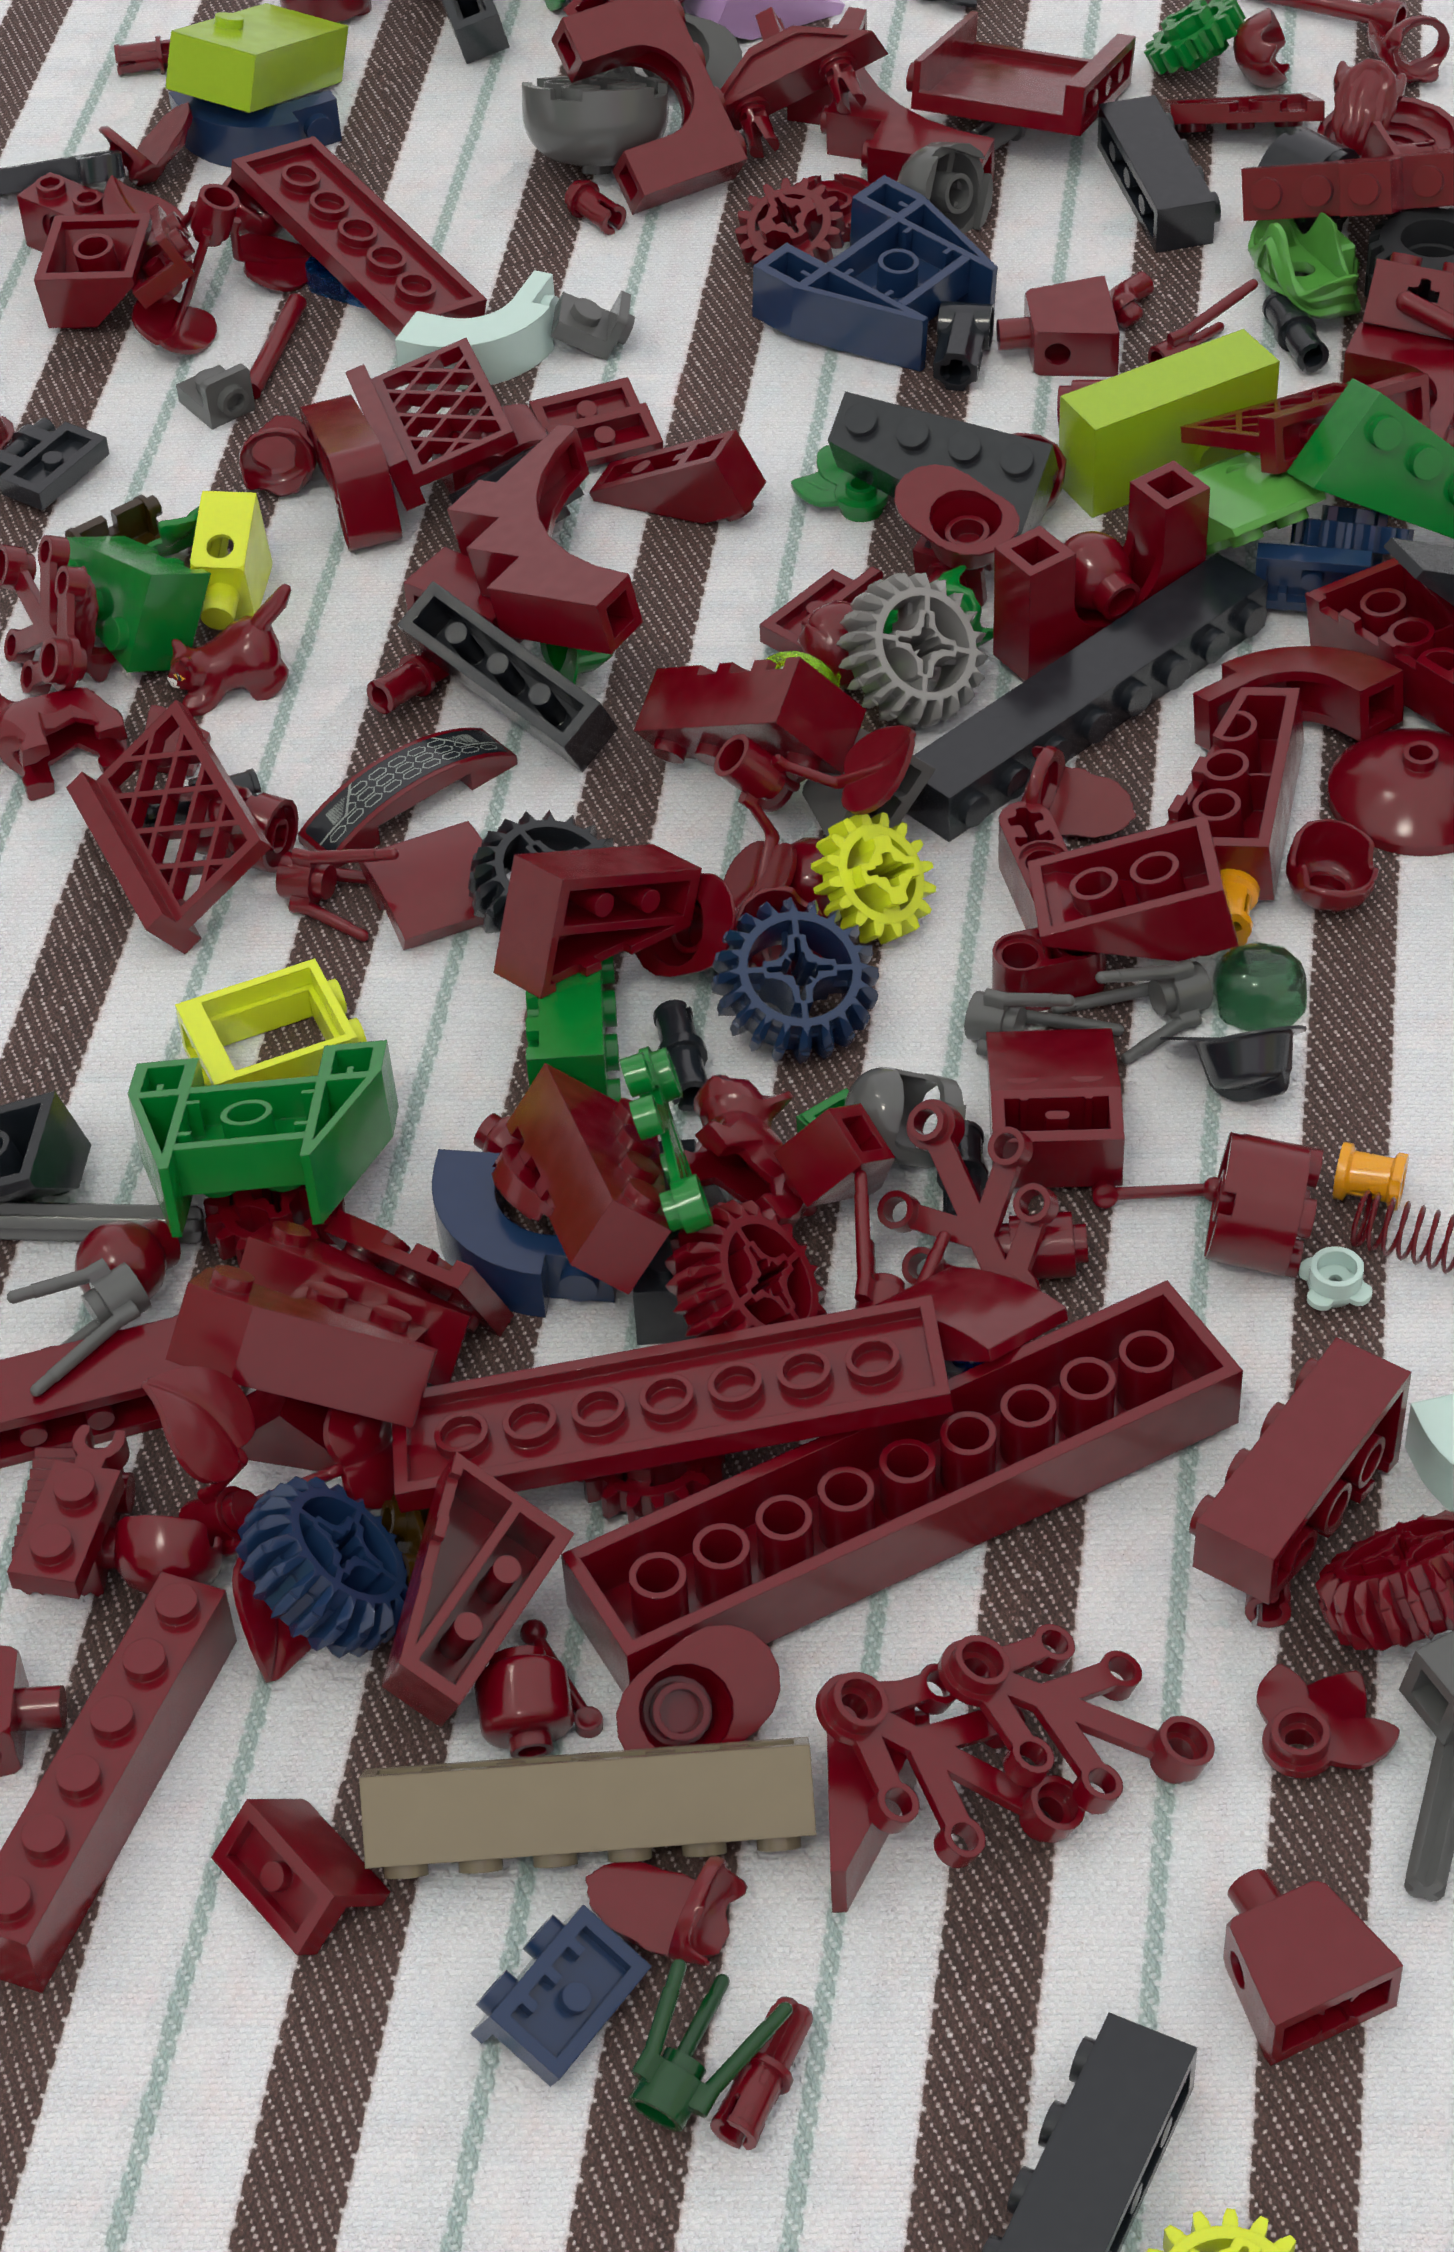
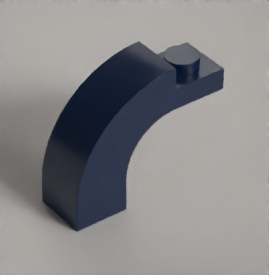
(228, 133)
(514, 1262)

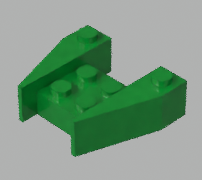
(263, 1132)

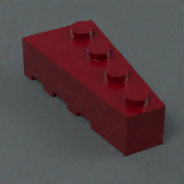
(782, 710)
(1249, 782)
(593, 1176)
(1302, 1470)

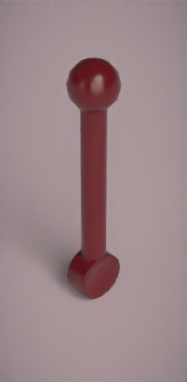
(1106, 1194)
(588, 1719)

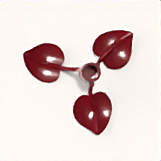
(212, 218)
(767, 782)
(205, 1427)

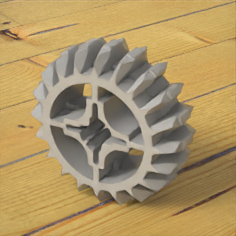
(897, 665)

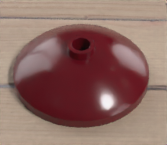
(1398, 790)

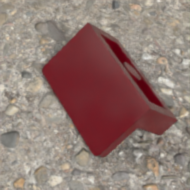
(295, 1870)

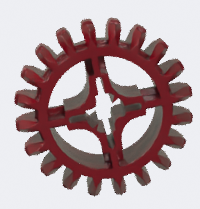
(741, 1272)
(1392, 1585)

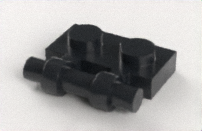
(48, 461)

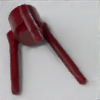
(1182, 339)
(310, 876)
(873, 1286)

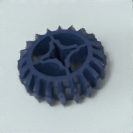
(840, 971)
(324, 1566)

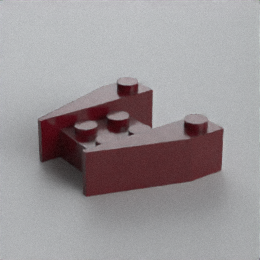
(319, 1327)

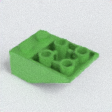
(1251, 501)

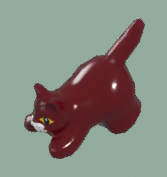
(238, 657)

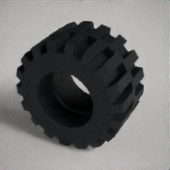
(1413, 232)

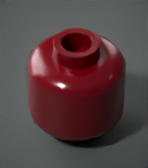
(524, 1701)

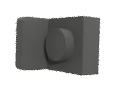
(590, 326)
(218, 394)

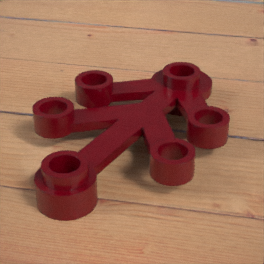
(61, 656)
(977, 1219)
(987, 1677)
(936, 1761)

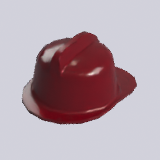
(956, 515)
(697, 945)
(701, 1691)

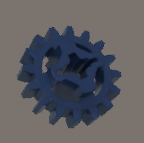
(1349, 530)

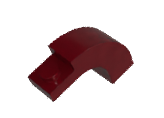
(1336, 689)

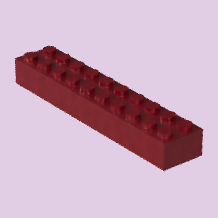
(908, 1494)

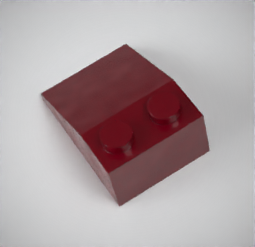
(1137, 895)

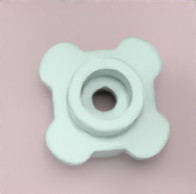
(1335, 1279)

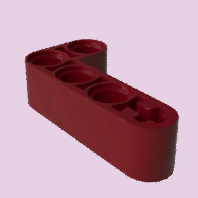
(355, 471)
(1019, 958)

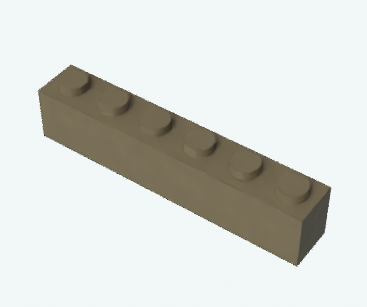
(587, 1804)

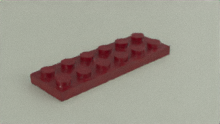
(355, 234)

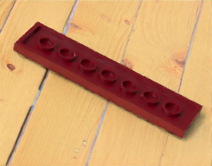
(680, 1401)

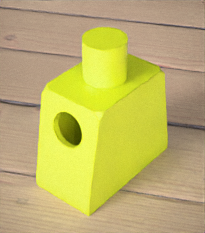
(238, 577)

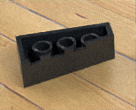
(888, 440)

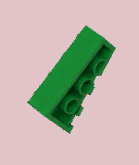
(571, 1030)

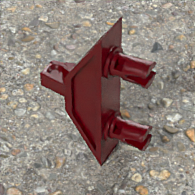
(790, 67)

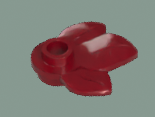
(1325, 1719)

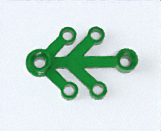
(657, 1083)

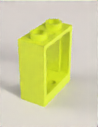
(259, 1007)

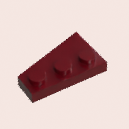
(1245, 111)
(423, 1269)

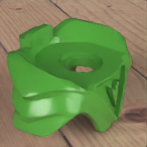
(1322, 252)

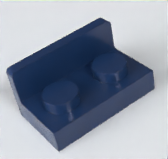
(1300, 569)
(563, 1993)

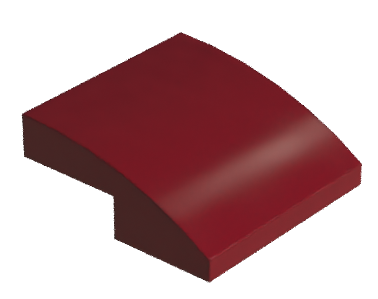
(606, 418)
(427, 885)
(985, 1312)

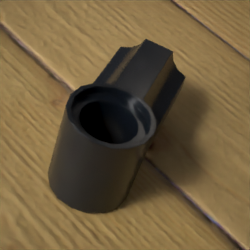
(962, 338)

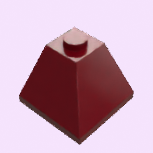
(89, 266)

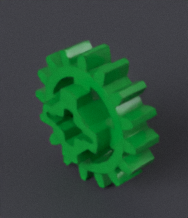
(1194, 35)

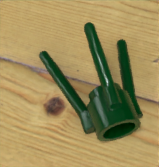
(671, 2083)

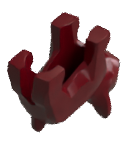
(52, 725)
(740, 1146)

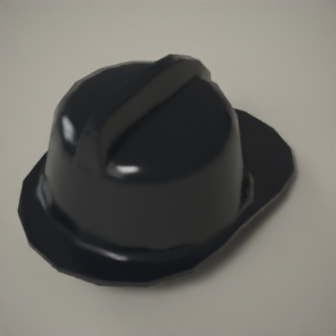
(1248, 1063)

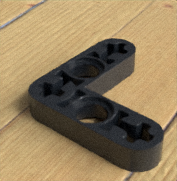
(80, 168)

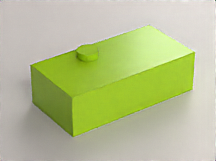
(256, 57)
(1135, 418)

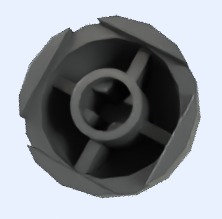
(952, 181)

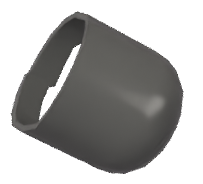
(891, 1096)

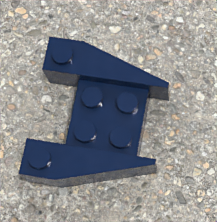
(881, 287)

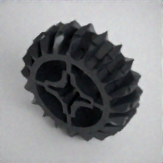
(495, 857)

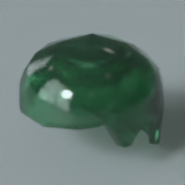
(1260, 987)

